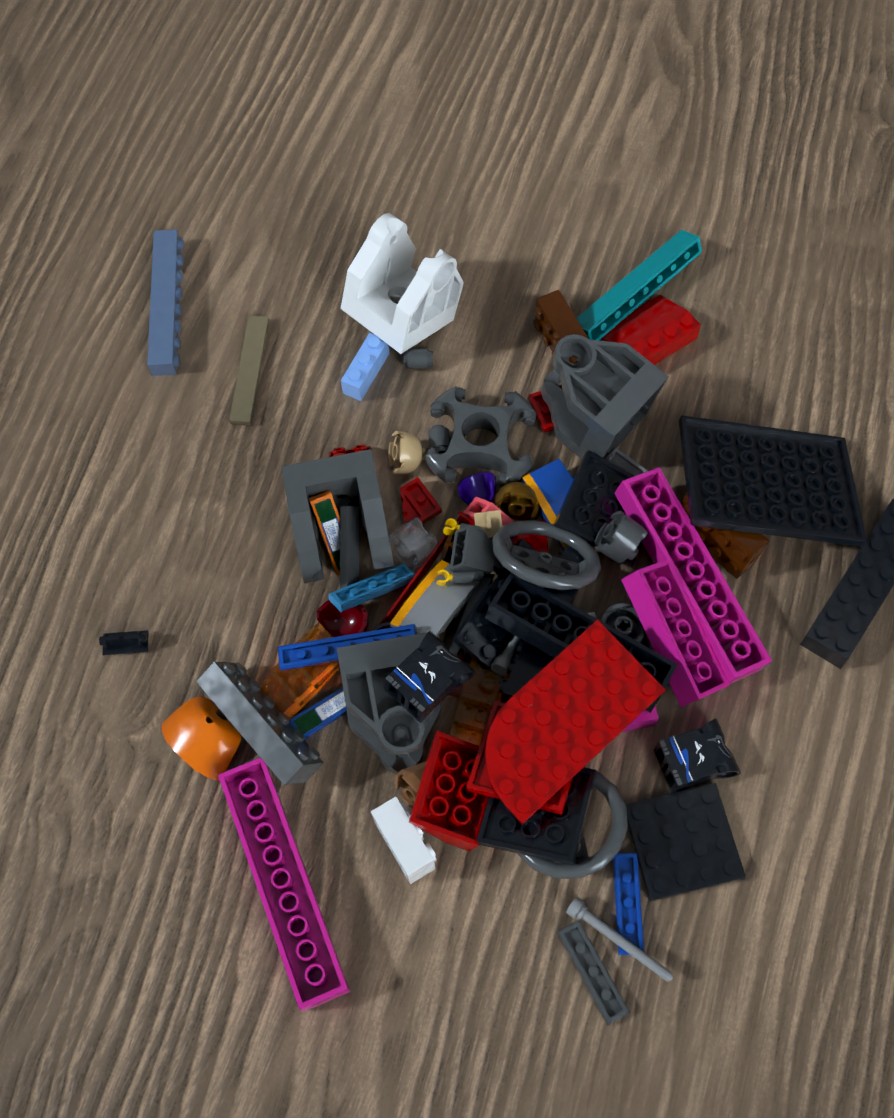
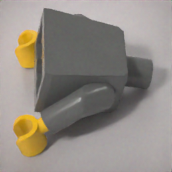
(471, 554)

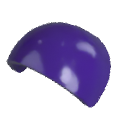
(477, 485)

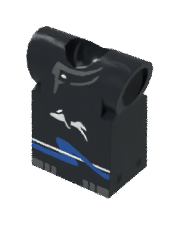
(427, 677)
(695, 757)

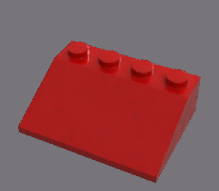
(656, 329)
(442, 800)

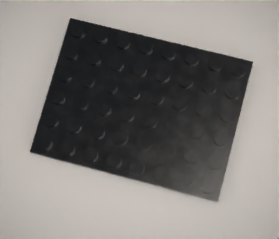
(770, 481)

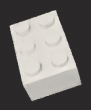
(404, 839)

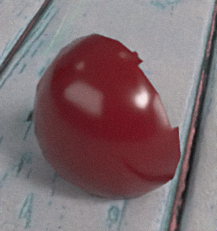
(342, 623)

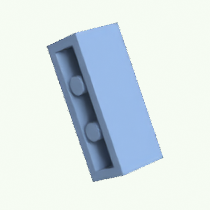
(364, 367)

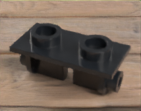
(124, 642)

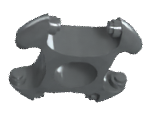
(471, 417)

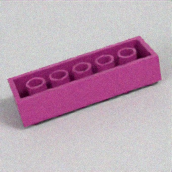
(675, 631)

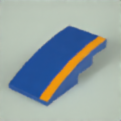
(551, 487)

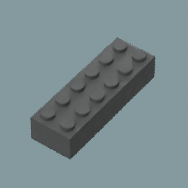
(260, 722)

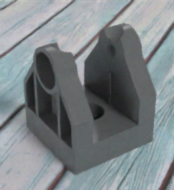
(600, 394)
(351, 482)
(373, 712)

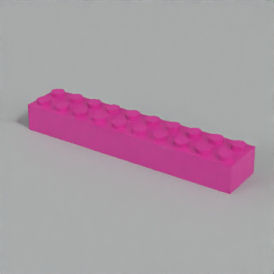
(671, 536)
(283, 885)

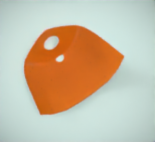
(202, 744)

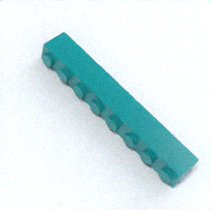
(639, 284)

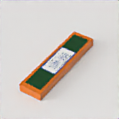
(329, 525)

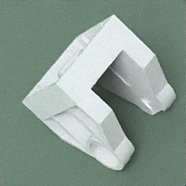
(385, 276)

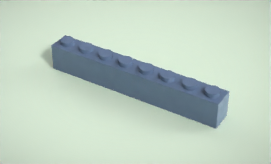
(164, 303)

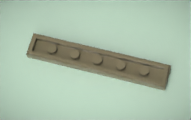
(249, 370)

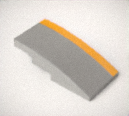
(432, 605)

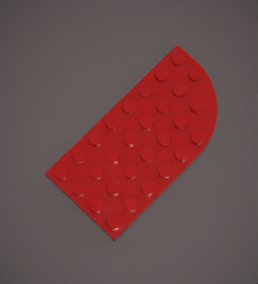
(565, 719)

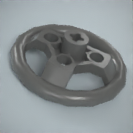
(542, 567)
(584, 864)

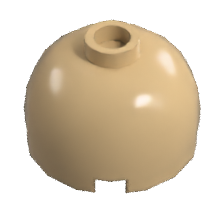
(405, 452)

